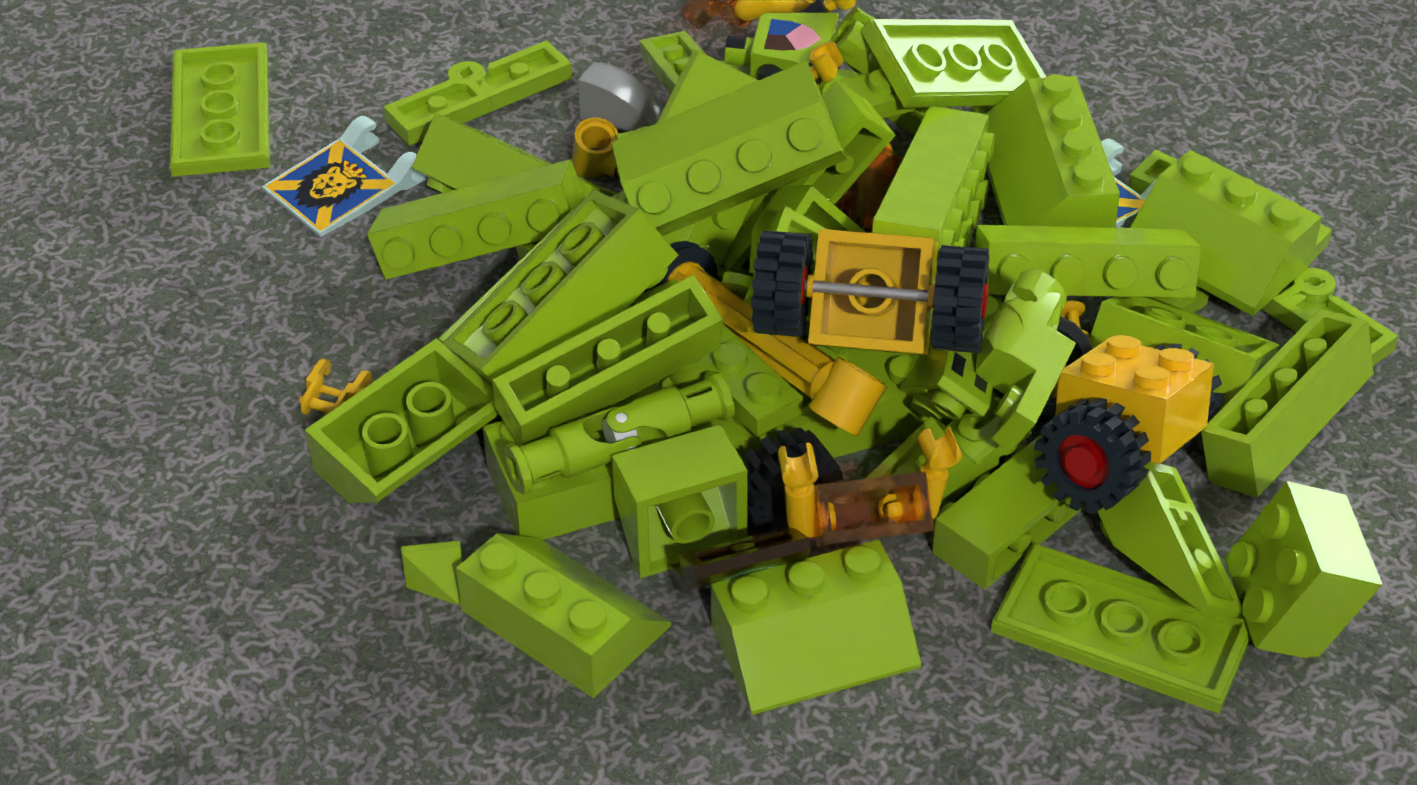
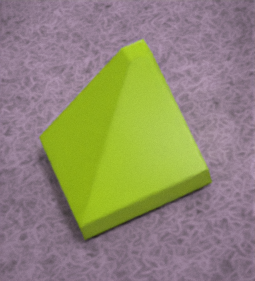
(432, 569)

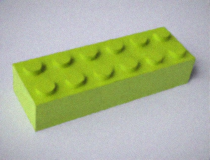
(940, 180)

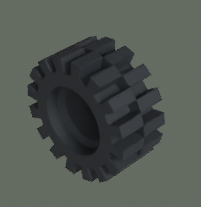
(764, 479)

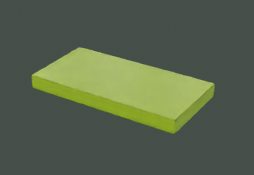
(951, 60)
(220, 109)
(1122, 627)

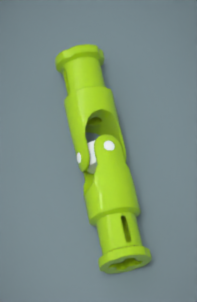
(640, 423)

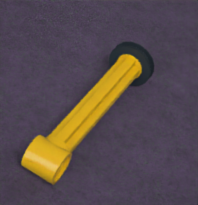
(837, 387)

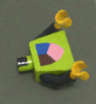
(791, 39)

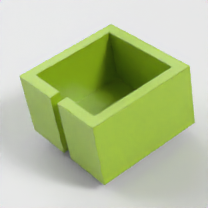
(1302, 571)

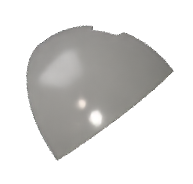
(617, 97)

